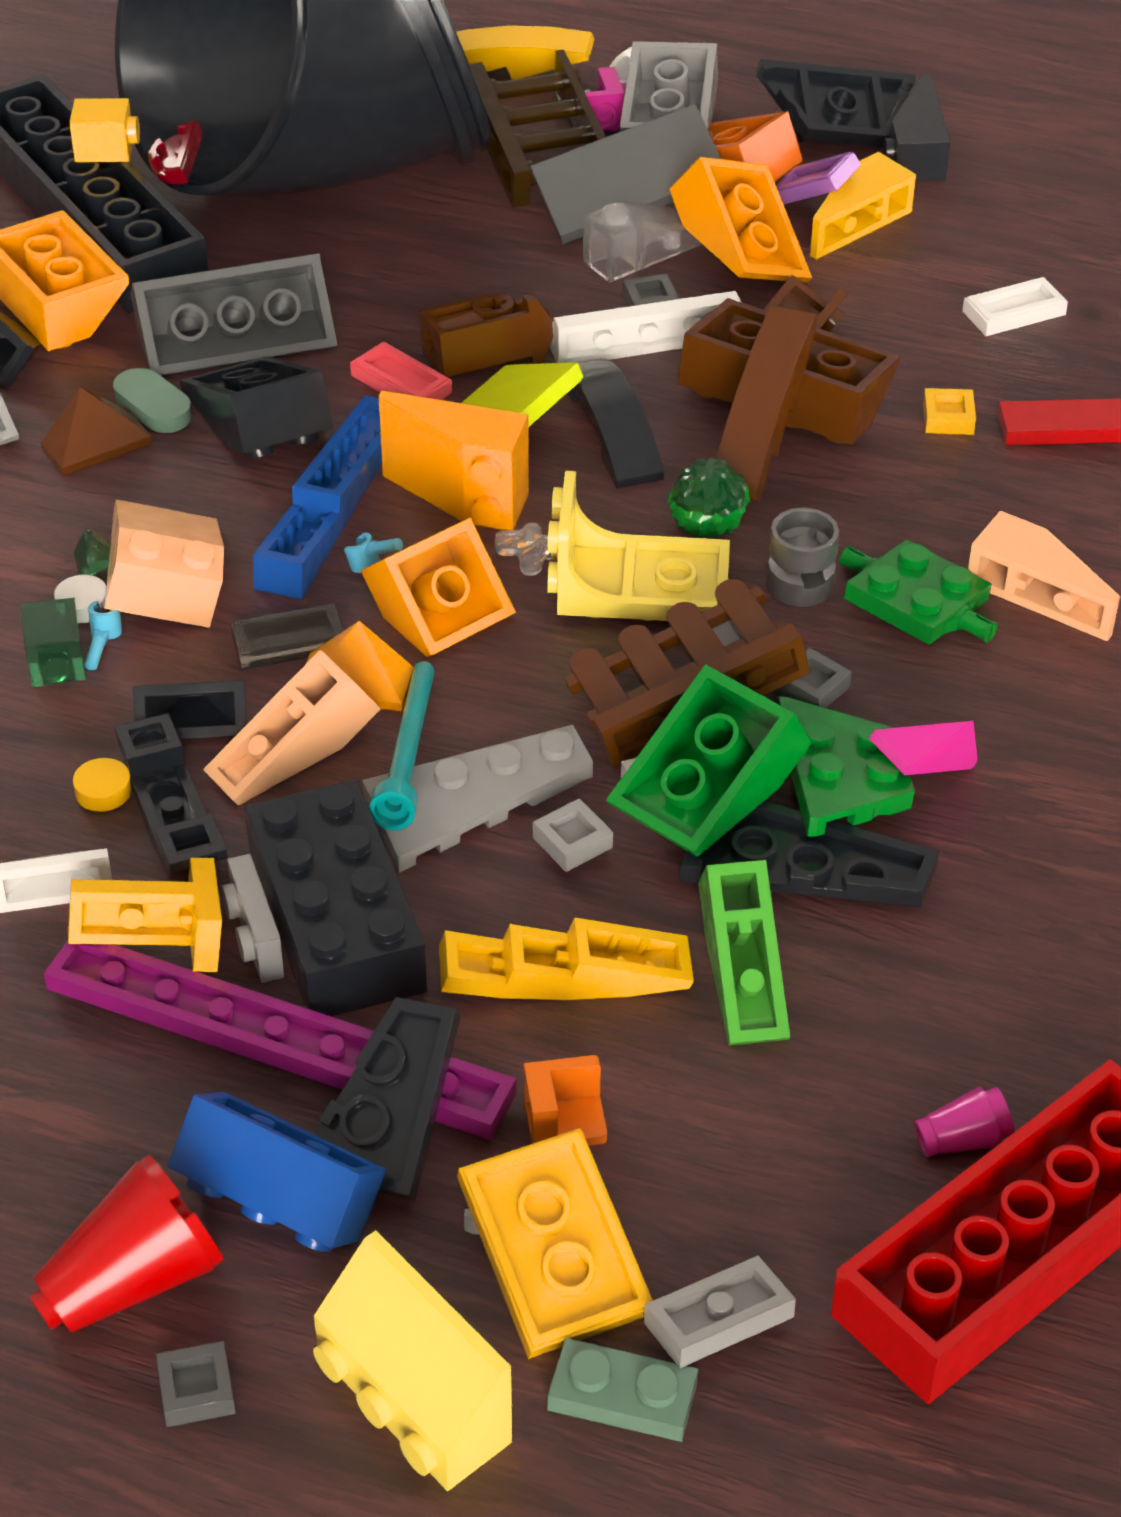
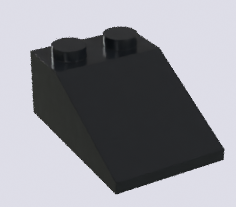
(261, 404)

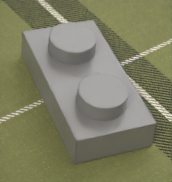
(258, 933)
(719, 1311)

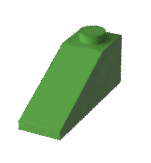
(744, 951)

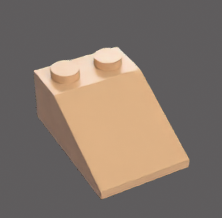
(164, 564)

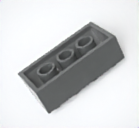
(233, 315)

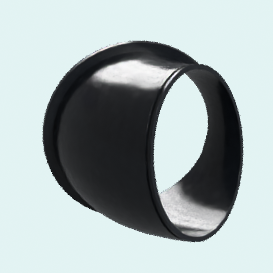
(298, 89)

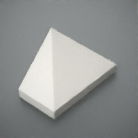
(47, 878)

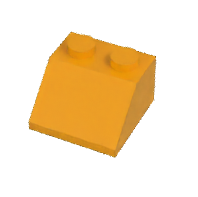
(439, 589)

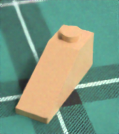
(1042, 575)
(293, 731)

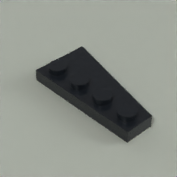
(836, 865)

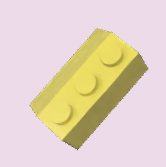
(414, 1364)

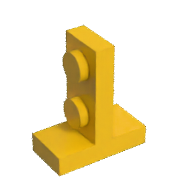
(151, 913)

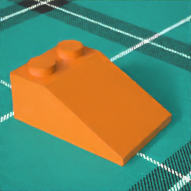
(759, 140)

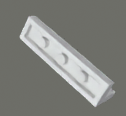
(630, 329)

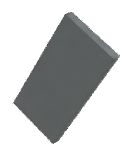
(625, 167)

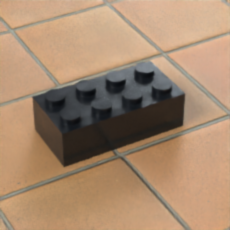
(336, 899)

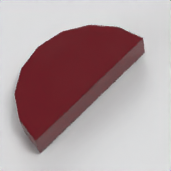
(176, 156)

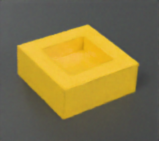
(949, 411)

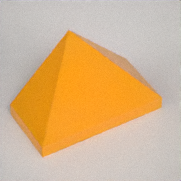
(371, 665)

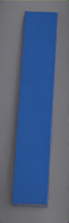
(321, 505)

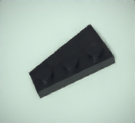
(395, 1093)

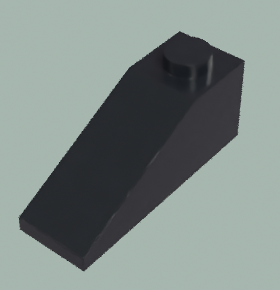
(920, 134)

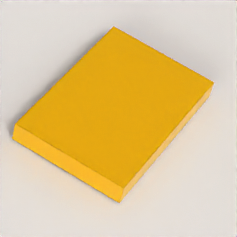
(554, 1242)

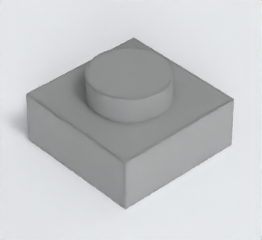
(572, 835)

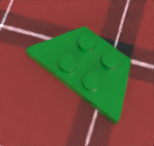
(844, 770)

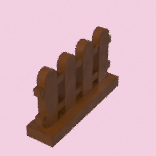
(761, 659)

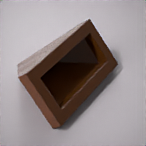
(91, 433)

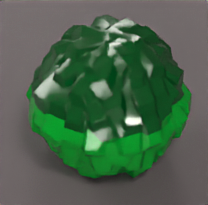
(708, 498)

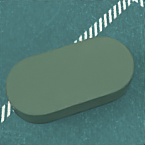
(152, 400)

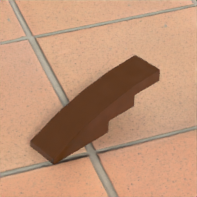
(767, 394)

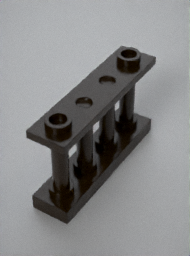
(508, 146)

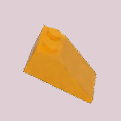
(740, 218)
(457, 456)

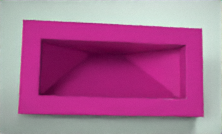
(929, 747)

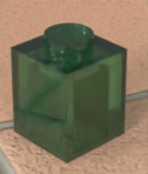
(52, 642)

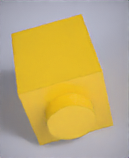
(103, 130)

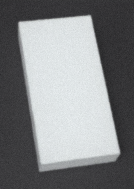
(1014, 306)

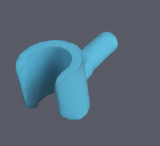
(367, 551)
(102, 628)

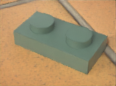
(623, 1389)

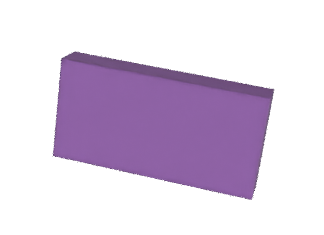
(817, 177)

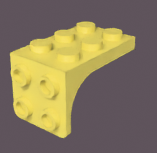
(626, 573)

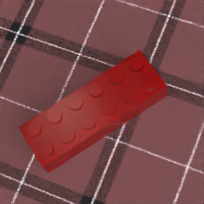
(992, 1243)

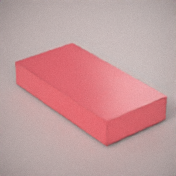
(397, 372)

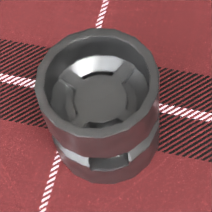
(802, 557)

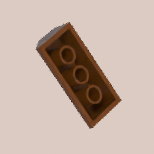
(840, 383)

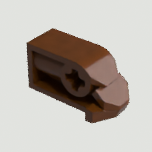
(485, 332)

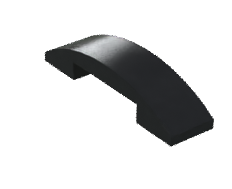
(619, 422)
(167, 793)

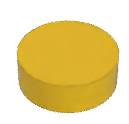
(102, 784)

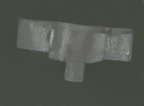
(527, 544)

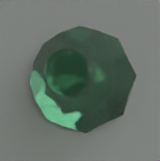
(91, 553)

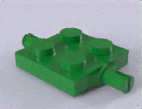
(918, 592)

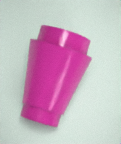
(966, 1124)

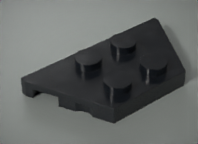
(836, 101)

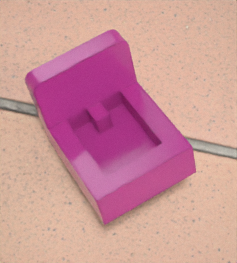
(608, 99)

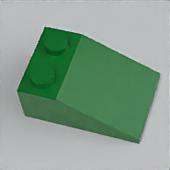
(710, 762)

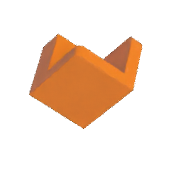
(564, 1097)

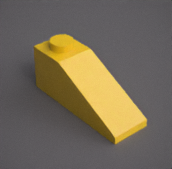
(867, 201)

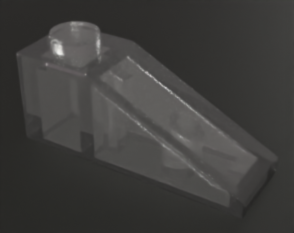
(632, 237)

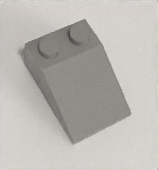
(669, 78)

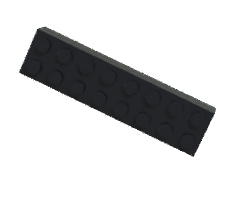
(104, 198)

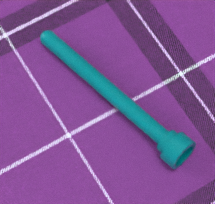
(394, 799)

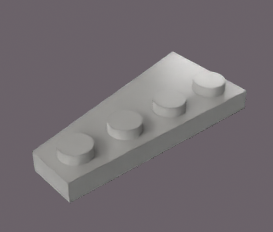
(482, 789)

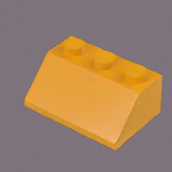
(57, 279)

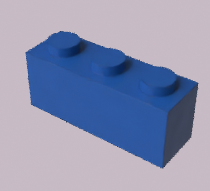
(275, 1171)

